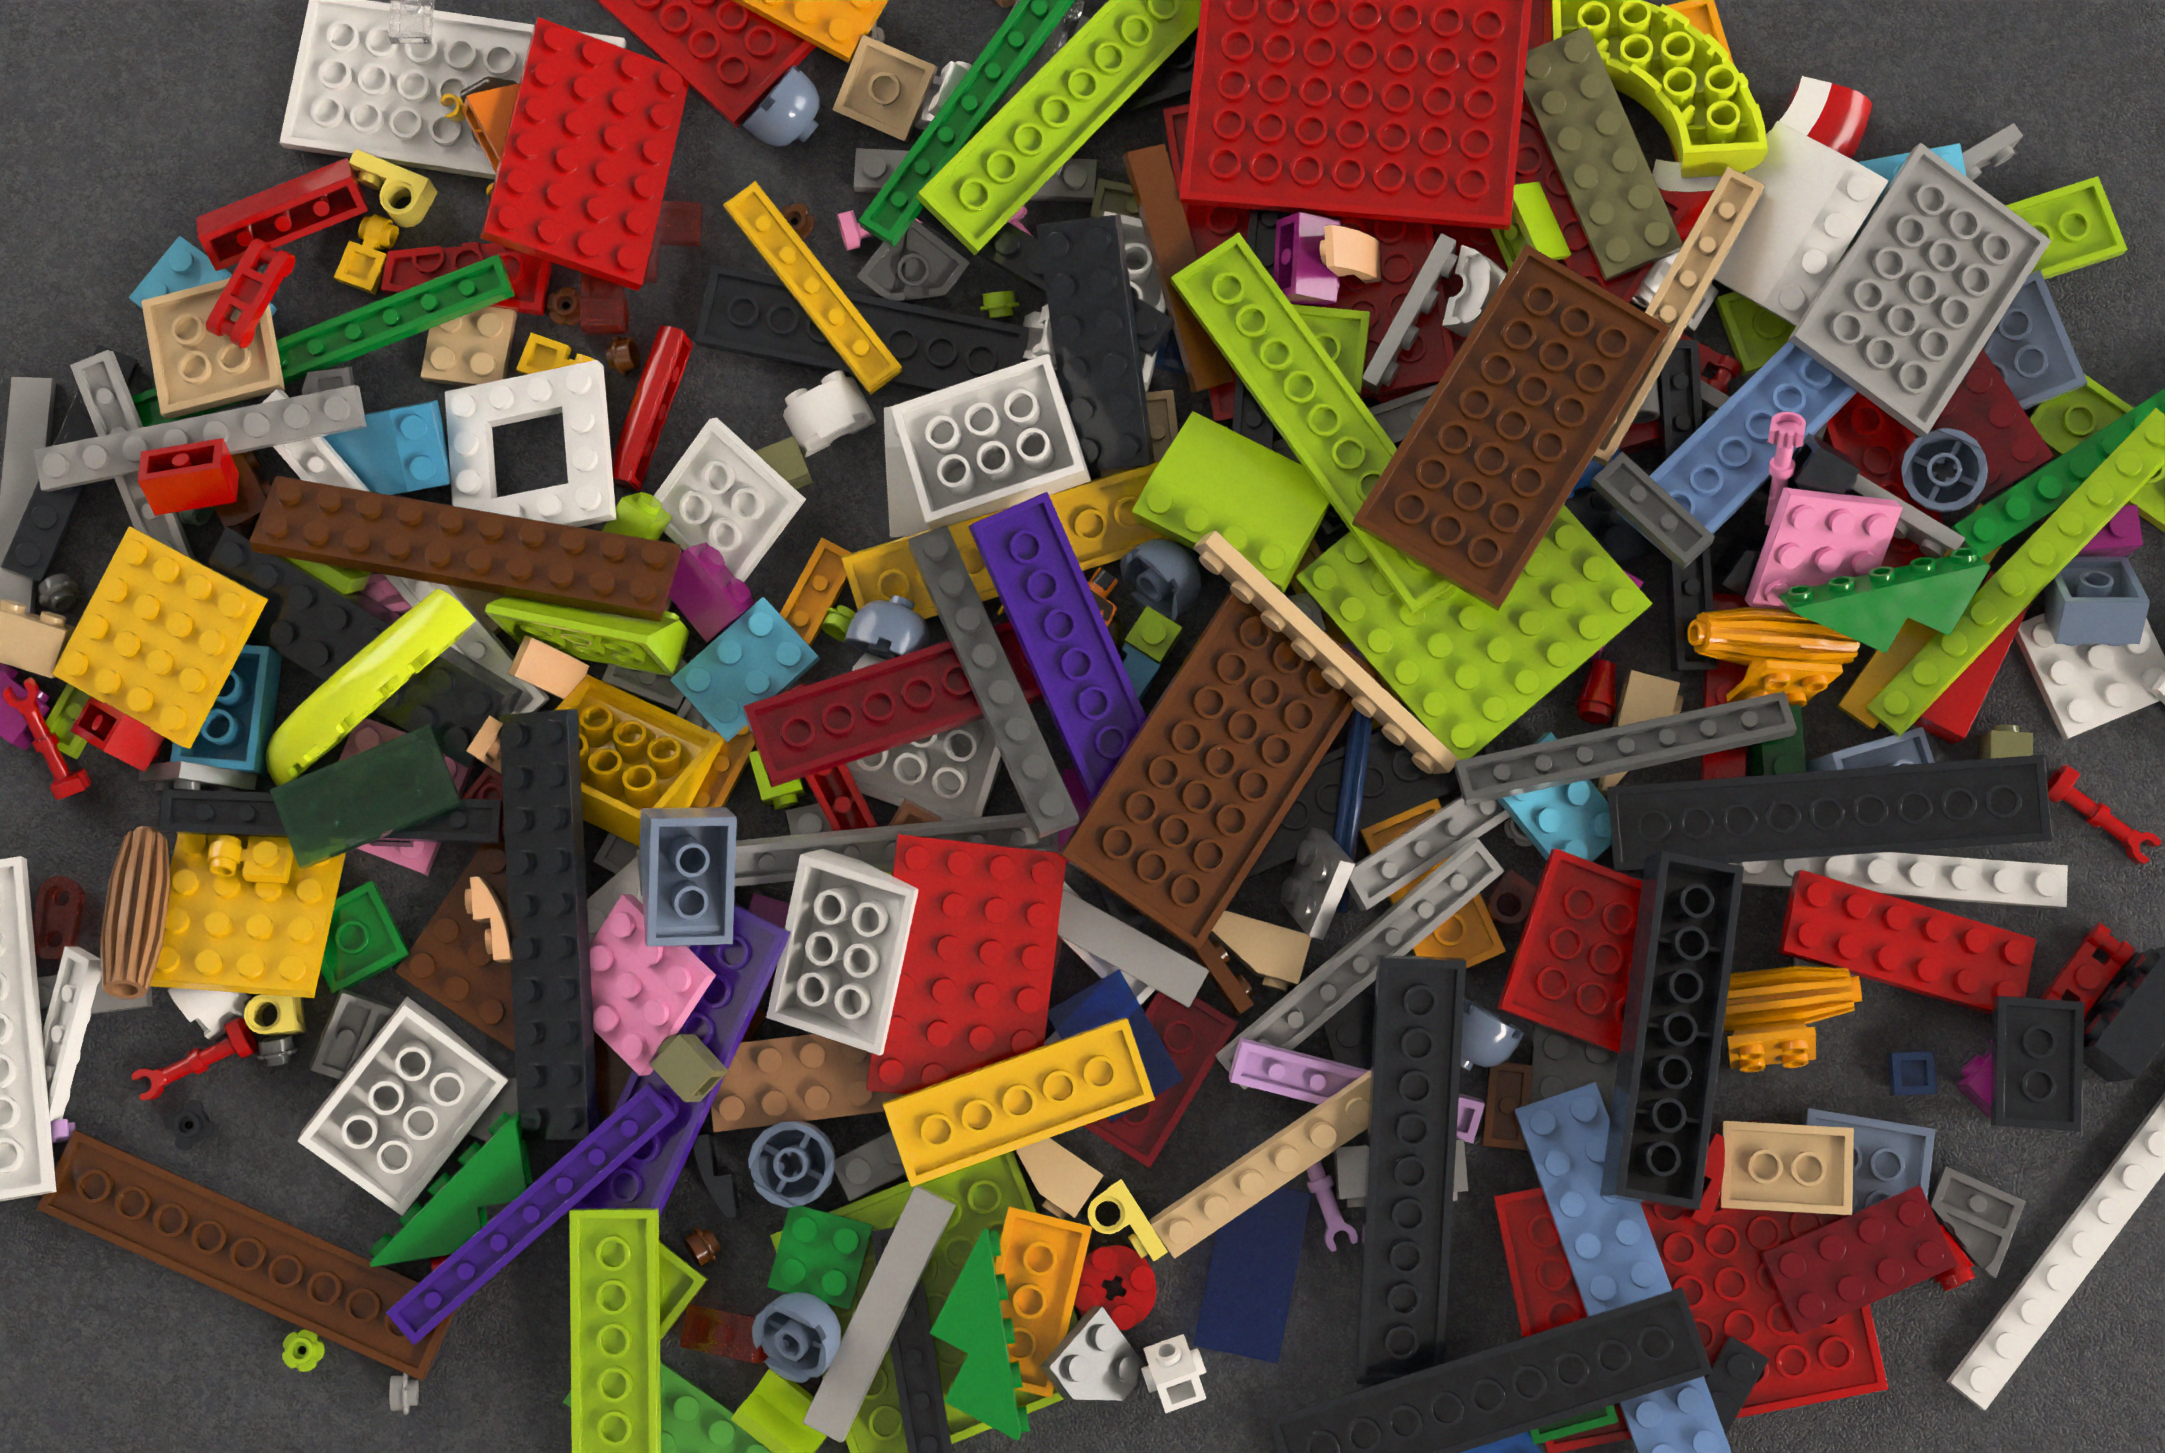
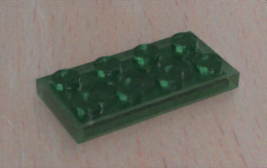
(365, 797)

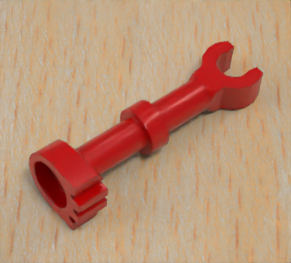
(65, 782)
(2061, 787)
(239, 1041)

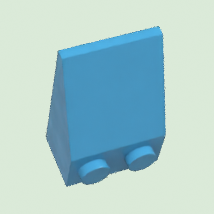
(398, 449)

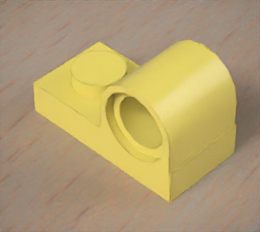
(395, 184)
(289, 1017)
(1144, 1237)

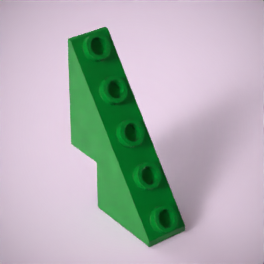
(1878, 603)
(457, 1210)
(976, 1325)

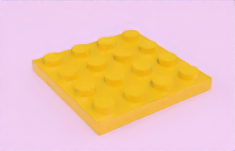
(159, 637)
(244, 932)

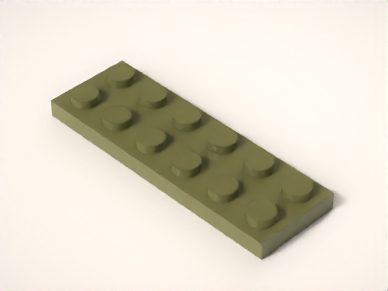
(1598, 155)

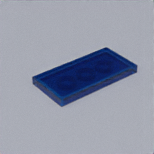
(1253, 1277)

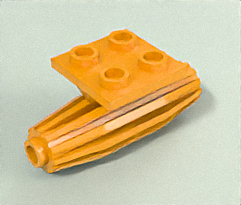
(1778, 648)
(1771, 1009)

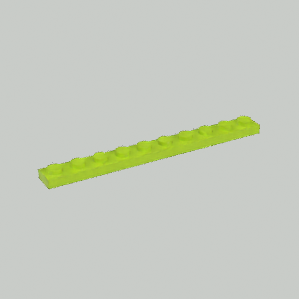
(2023, 576)

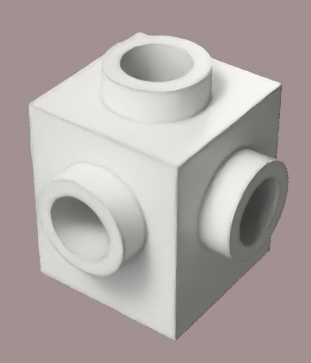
(1173, 1364)

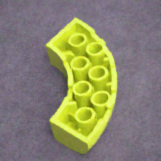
(1677, 78)
(365, 684)

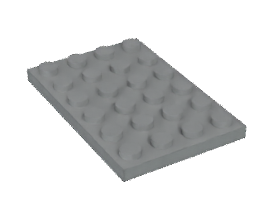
(1920, 290)

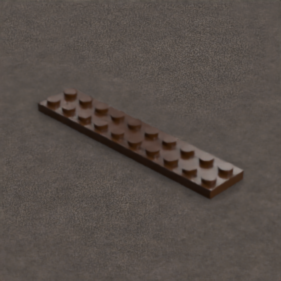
(466, 548)
(238, 1251)

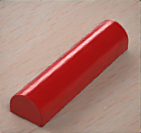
(650, 407)
(840, 797)

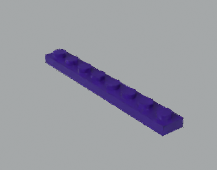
(531, 1213)

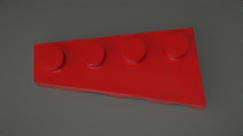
(419, 265)

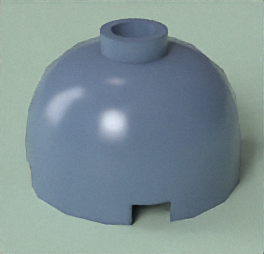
(786, 111)
(1944, 470)
(1163, 576)
(888, 628)
(1486, 1038)
(792, 1163)
(797, 1335)

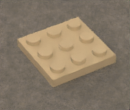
(202, 369)

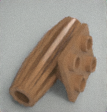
(135, 914)

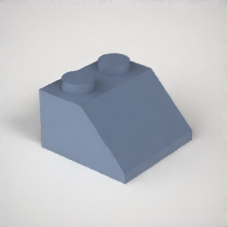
(2096, 603)

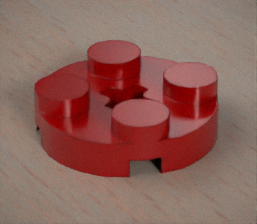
(1137, 1280)

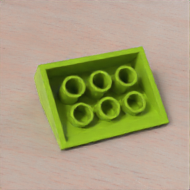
(1238, 488)
(596, 634)

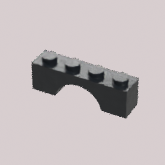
(1816, 469)

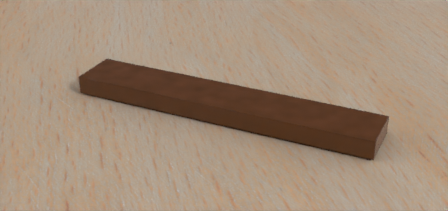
(1172, 252)

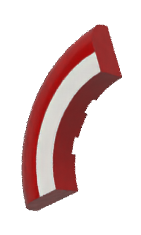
(1816, 109)

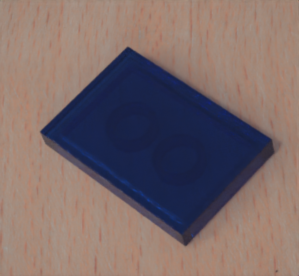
(1105, 1003)

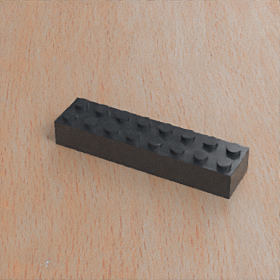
(328, 628)
(1672, 1031)

